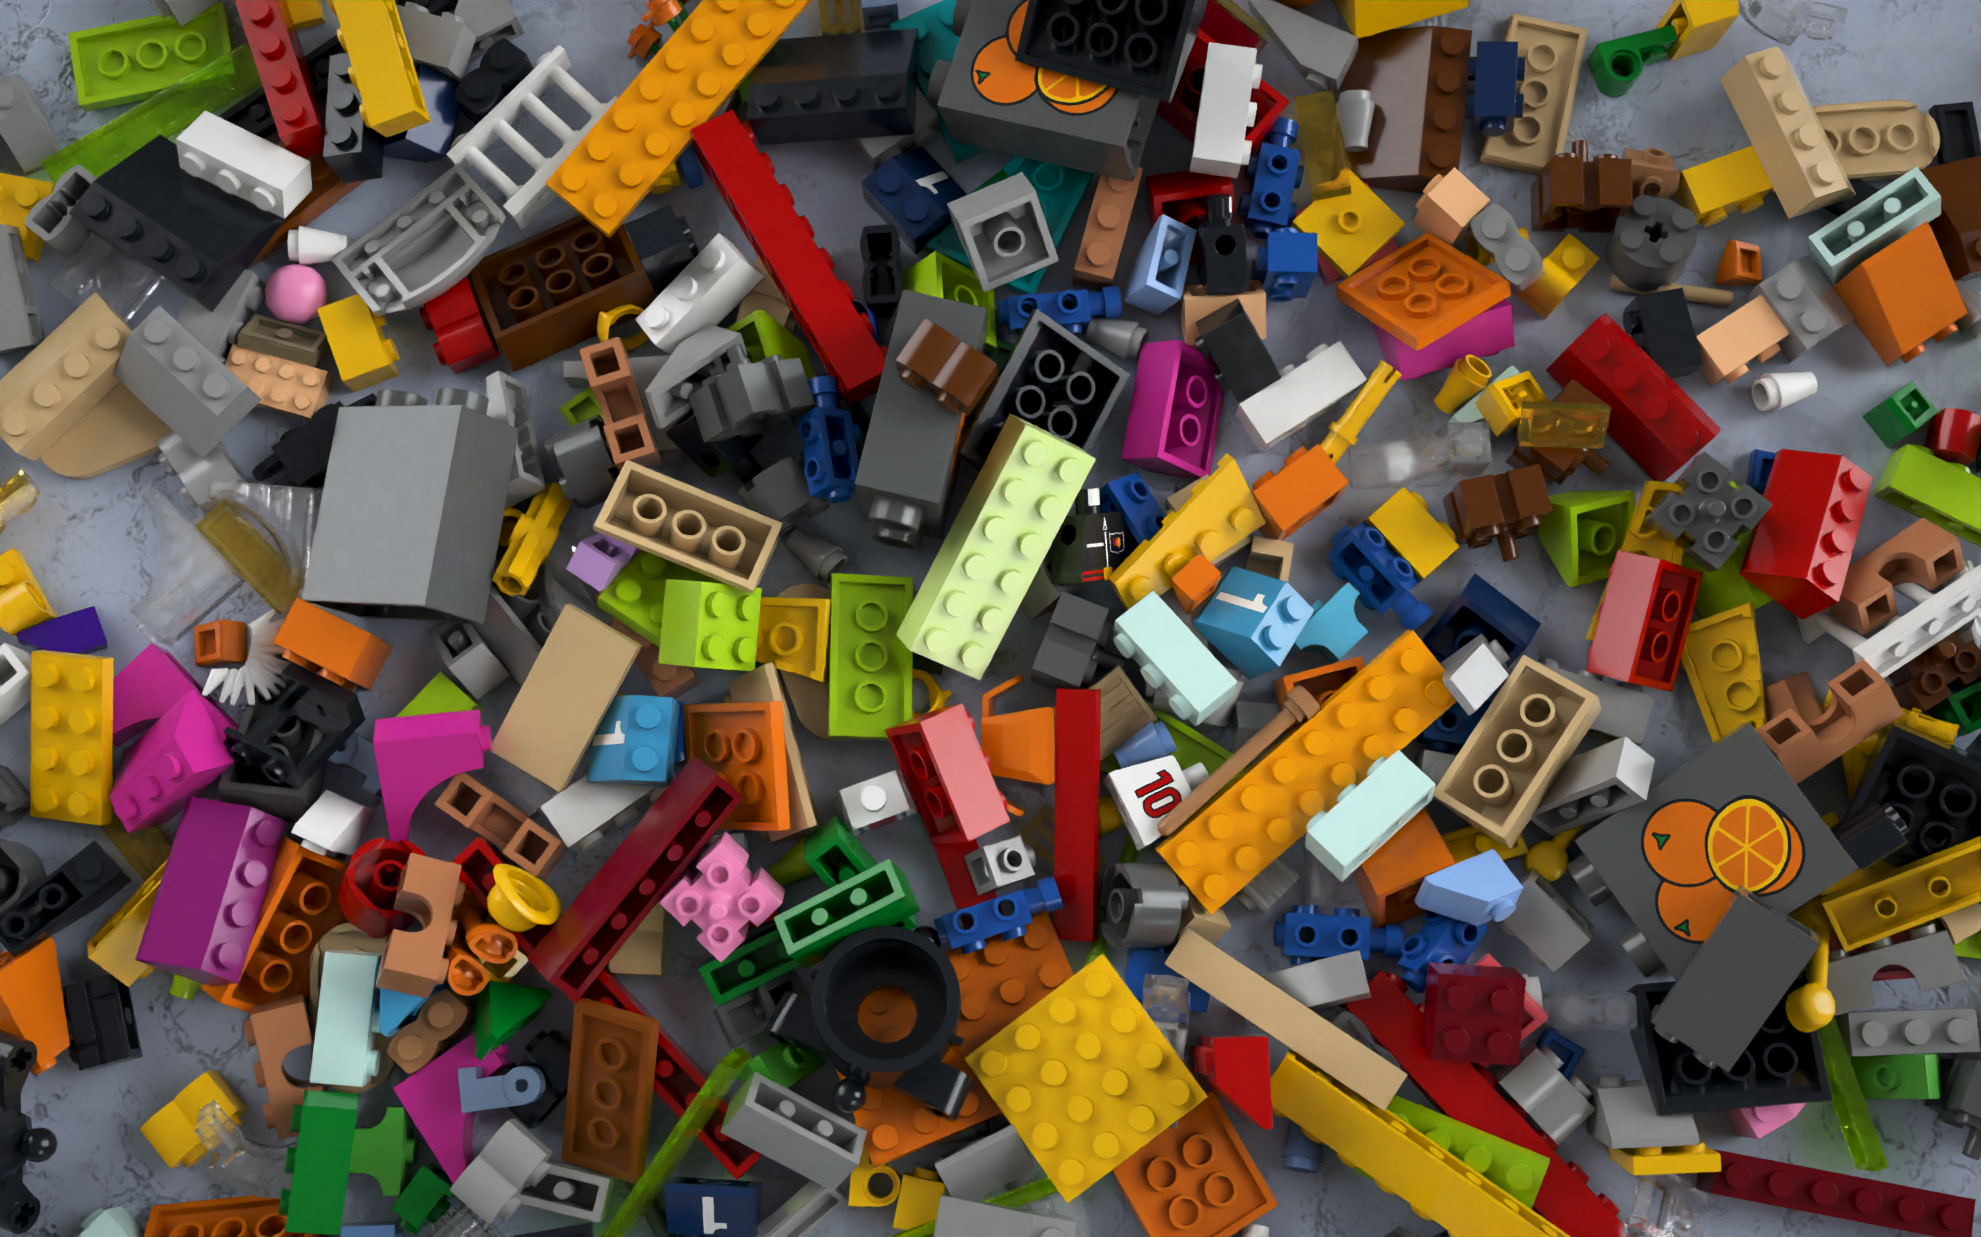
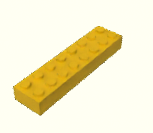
(1906, 895)

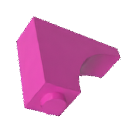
(150, 689)
(421, 753)
(435, 1104)

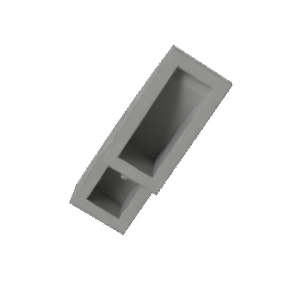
(1324, 982)

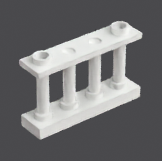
(528, 200)
(1909, 634)

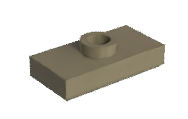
(283, 340)

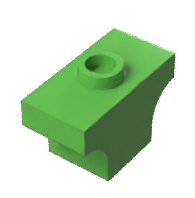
(783, 1065)
(1898, 1076)
(387, 1151)

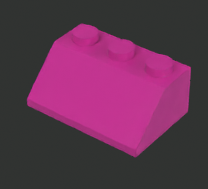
(1479, 336)
(1173, 411)
(168, 765)

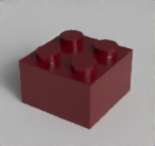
(1473, 1013)

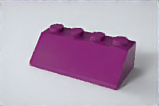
(212, 891)

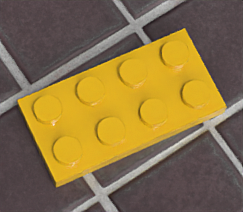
(71, 737)

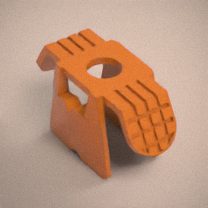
(1018, 742)

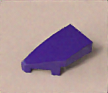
(71, 633)

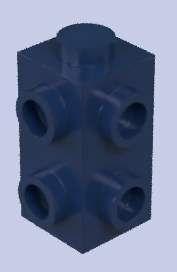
(1495, 99)

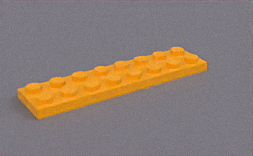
(666, 100)
(1306, 772)

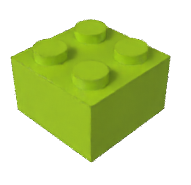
(709, 625)

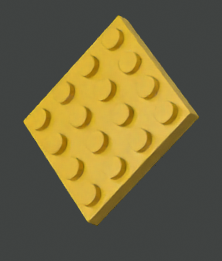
(1086, 1078)

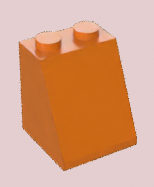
(1903, 296)
(1397, 869)
(34, 1001)

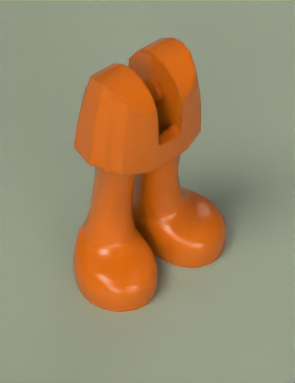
(487, 941)

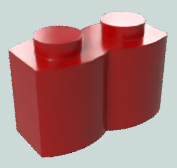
(460, 328)

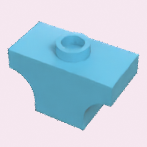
(1332, 627)

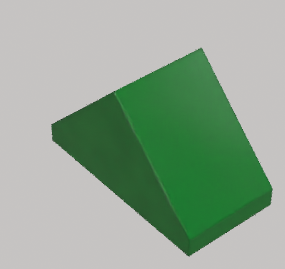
(1900, 414)
(503, 1012)

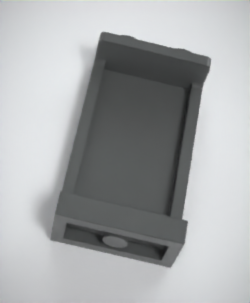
(1735, 980)

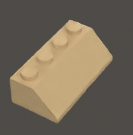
(1786, 133)
(62, 378)
(689, 527)
(766, 685)
(1517, 750)

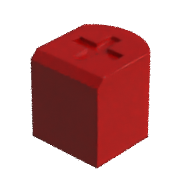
(1954, 435)

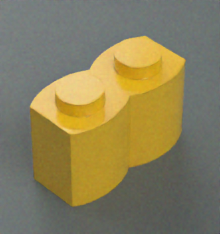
(173, 1126)

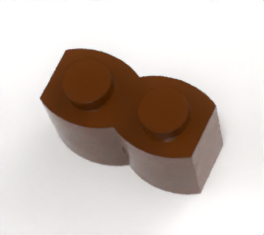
(945, 367)

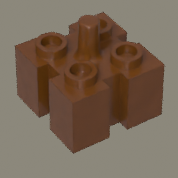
(1581, 192)
(1561, 462)
(1498, 507)
(1935, 672)

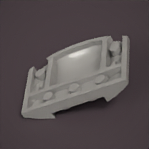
(423, 245)

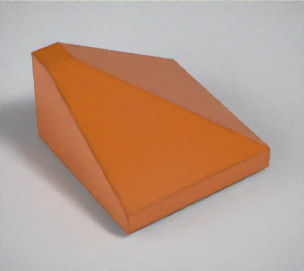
(1739, 265)

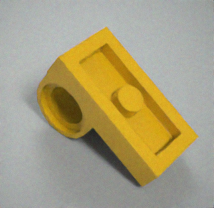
(1563, 271)
(20, 595)
(860, 1192)

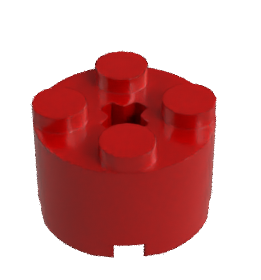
(372, 884)

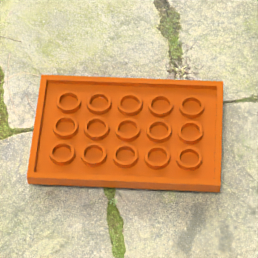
(994, 991)

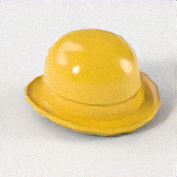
(521, 899)

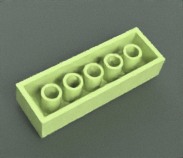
(995, 547)

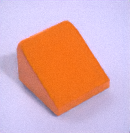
(1195, 582)
(220, 643)

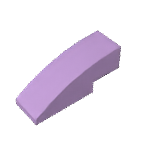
(600, 560)

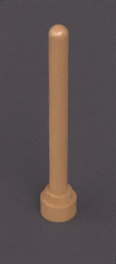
(1298, 707)

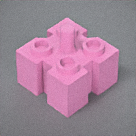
(723, 896)

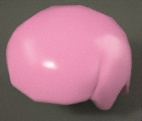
(295, 293)

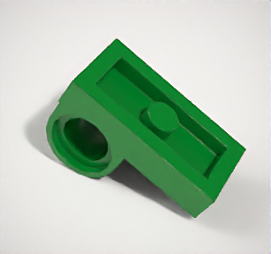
(1629, 56)

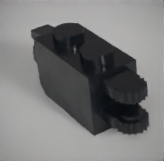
(306, 449)

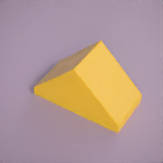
(1504, 399)

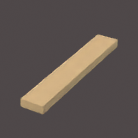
(1286, 1019)

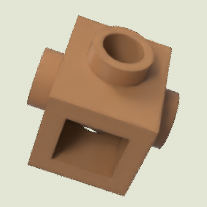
(1652, 172)

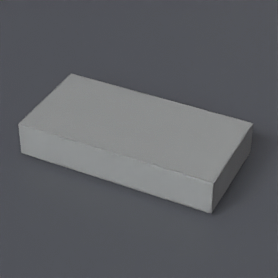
(802, 1211)

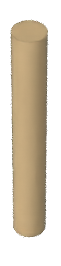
(1692, 293)

